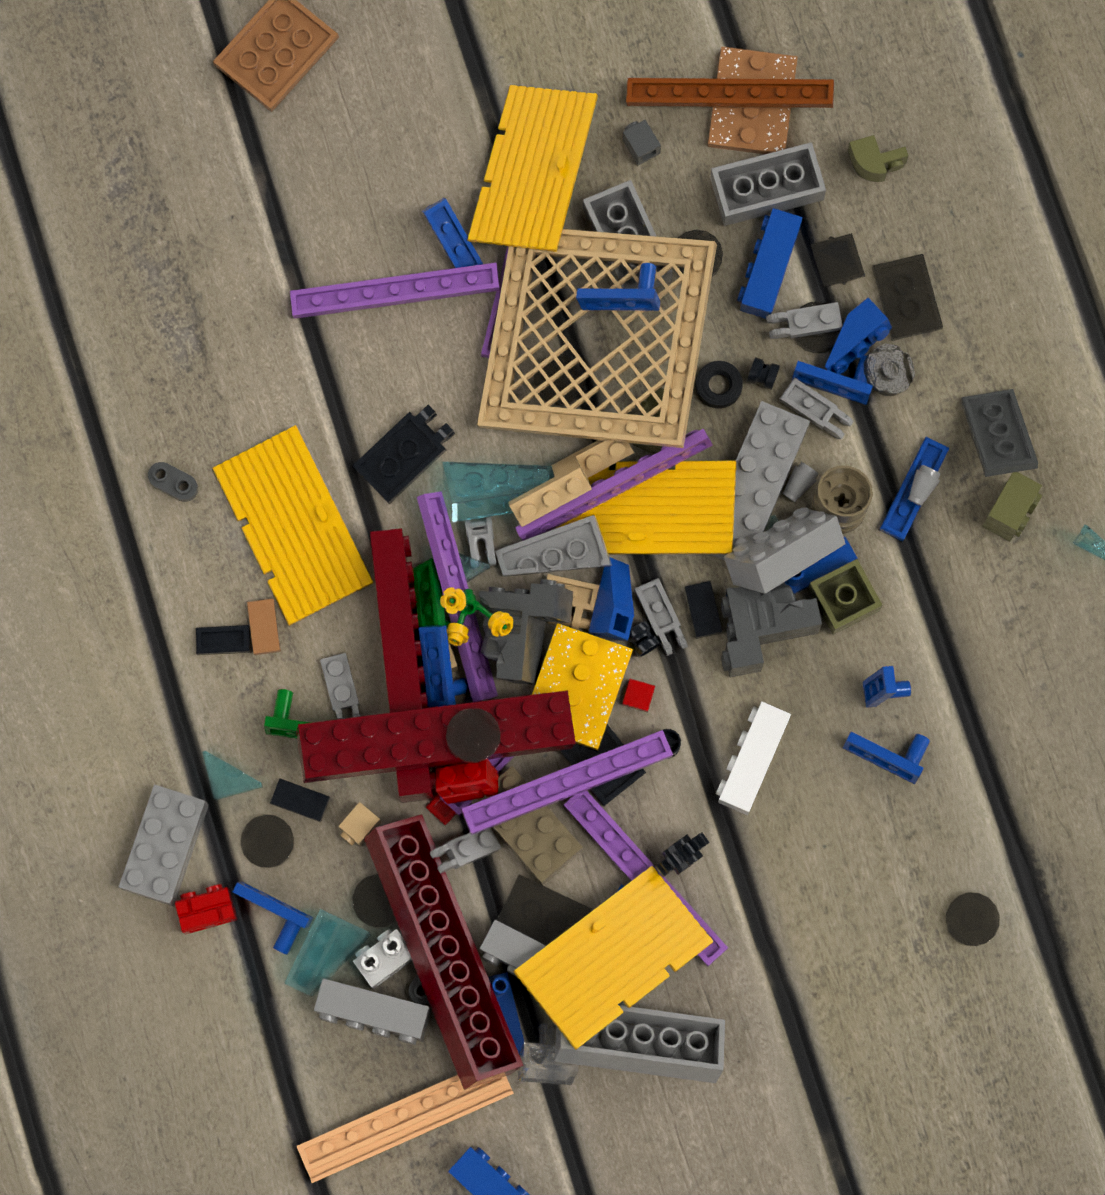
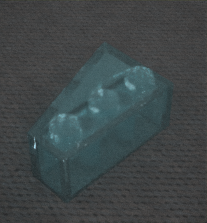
(324, 952)

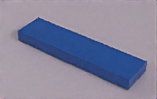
(902, 510)

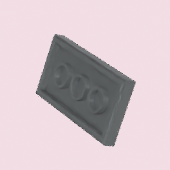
(999, 433)

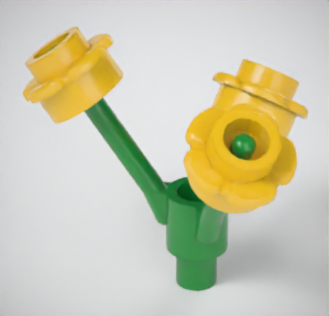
(465, 601)

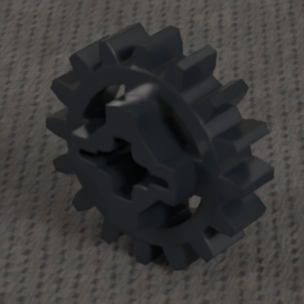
(682, 854)

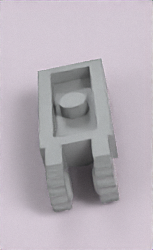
(806, 321)
(814, 407)
(660, 613)
(340, 684)
(466, 849)

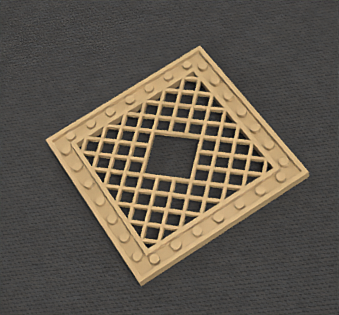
(667, 430)

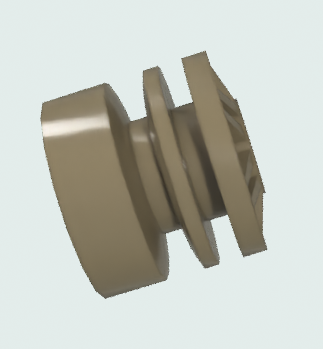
(850, 489)

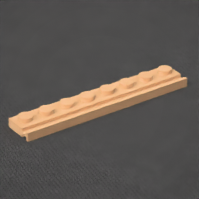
(397, 1124)

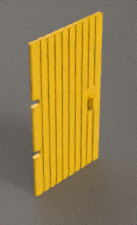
(533, 168)
(671, 512)
(293, 525)
(613, 957)

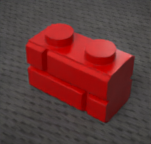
(466, 781)
(206, 909)

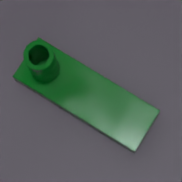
(428, 595)
(280, 723)

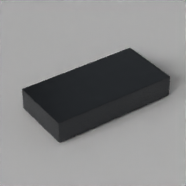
(703, 609)
(223, 640)
(300, 800)

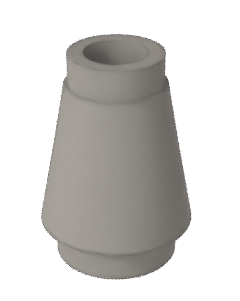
(800, 481)
(923, 484)

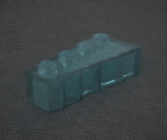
(486, 488)

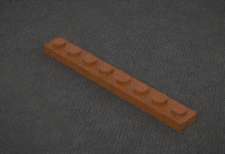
(730, 92)

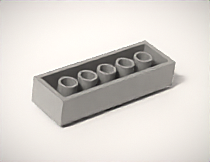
(763, 468)
(653, 1045)

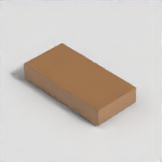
(263, 627)

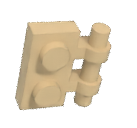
(583, 600)

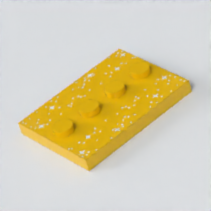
(592, 675)

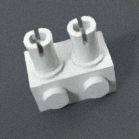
(383, 958)

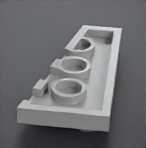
(561, 549)

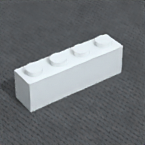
(754, 757)

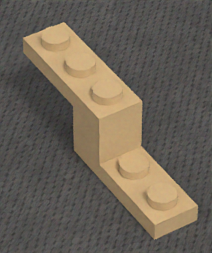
(569, 479)

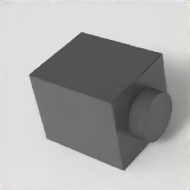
(641, 141)

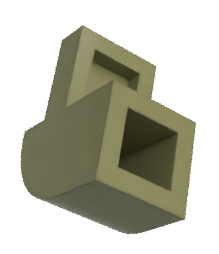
(871, 163)

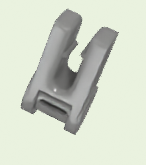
(485, 534)

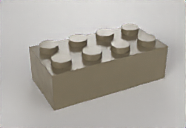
(536, 837)

